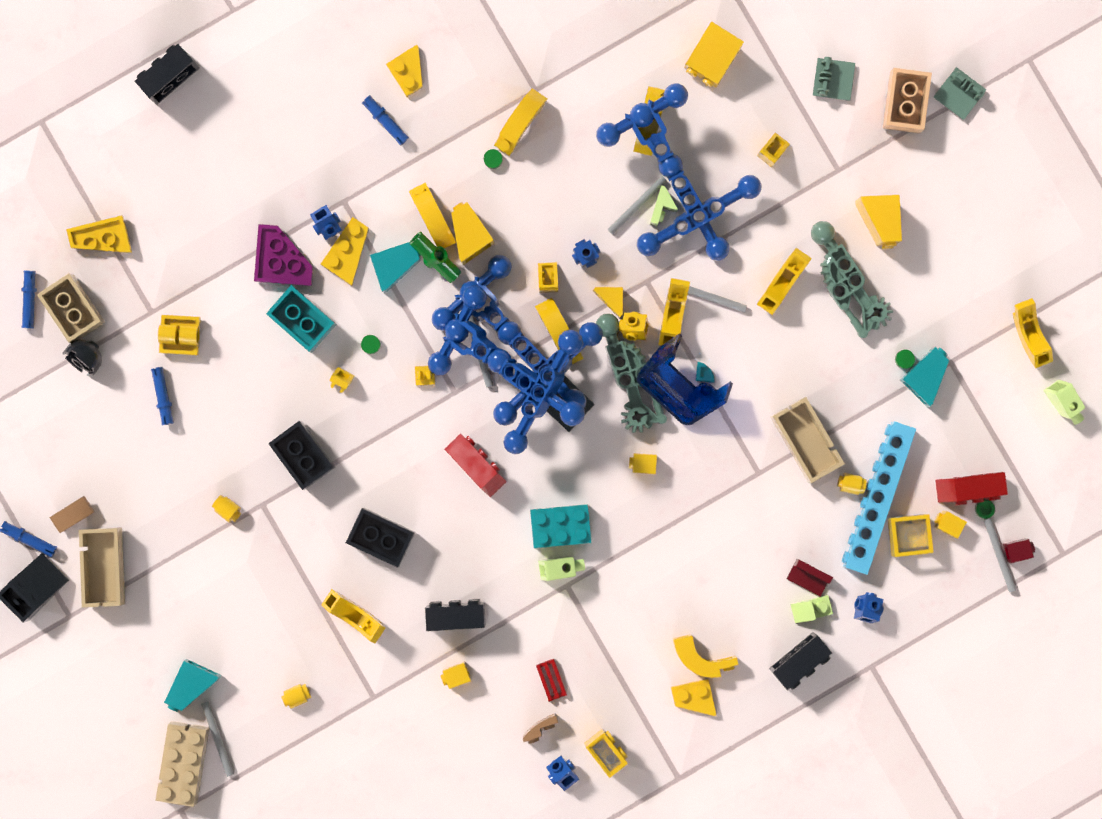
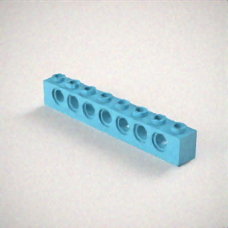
(905, 435)

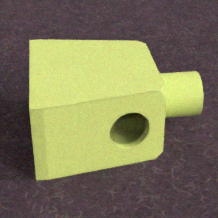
(1066, 400)
(552, 568)

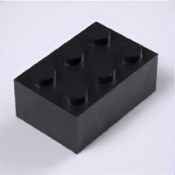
(166, 74)
(301, 455)
(380, 537)
(455, 615)
(801, 661)

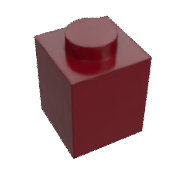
(1019, 550)

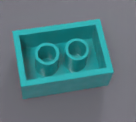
(301, 319)
(560, 526)

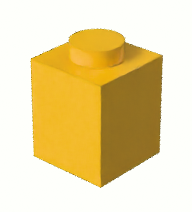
(643, 463)
(949, 524)
(455, 675)

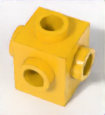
(634, 326)

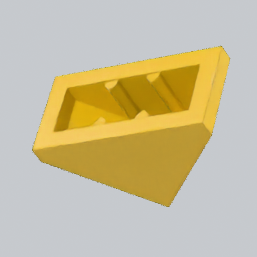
(773, 149)
(548, 277)
(612, 298)

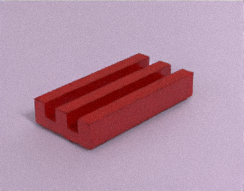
(556, 695)

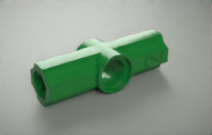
(435, 257)

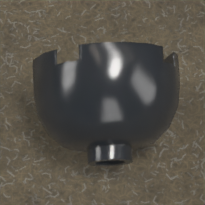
(84, 356)

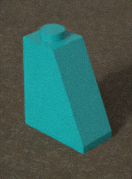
(394, 264)
(927, 375)
(189, 685)

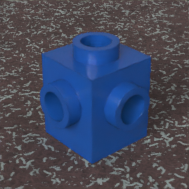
(326, 222)
(589, 260)
(868, 608)
(562, 773)

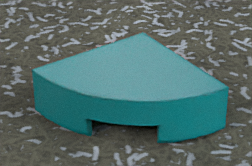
(704, 373)

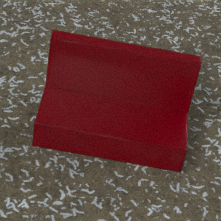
(809, 577)

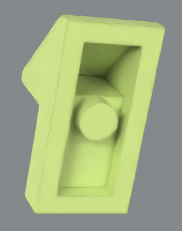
(663, 201)
(811, 609)

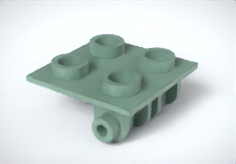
(833, 79)
(960, 93)

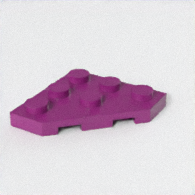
(279, 259)

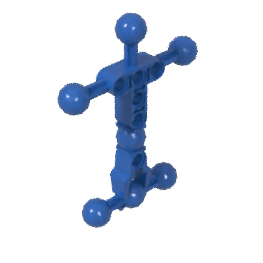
(672, 168)
(510, 334)
(501, 363)

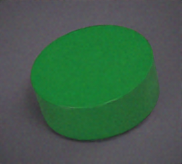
(492, 159)
(370, 344)
(904, 359)
(985, 509)

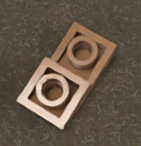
(72, 514)
(534, 732)

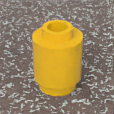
(852, 483)
(226, 508)
(296, 696)

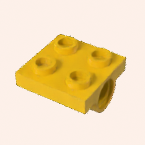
(179, 335)

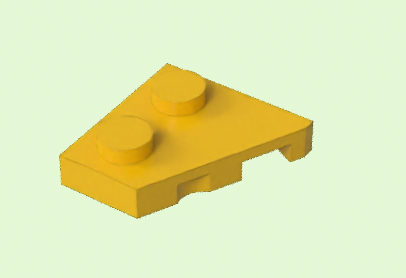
(407, 70)
(694, 696)

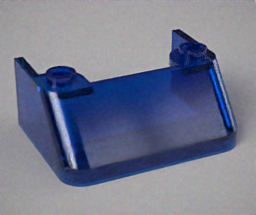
(675, 391)

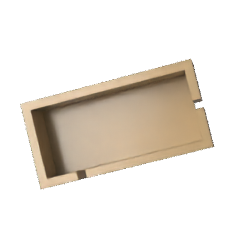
(807, 440)
(102, 567)
(182, 764)

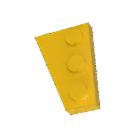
(101, 236)
(346, 251)

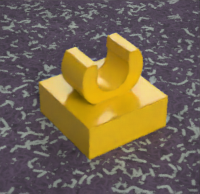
(424, 376)
(341, 378)

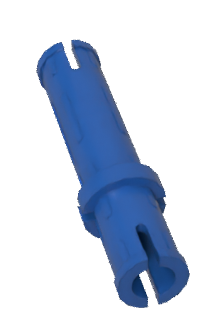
(382, 117)
(28, 299)
(162, 396)
(21, 535)

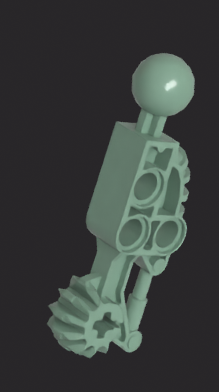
(823, 234)
(632, 365)

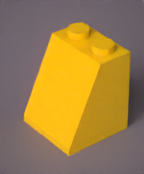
(713, 55)
(882, 218)
(470, 233)

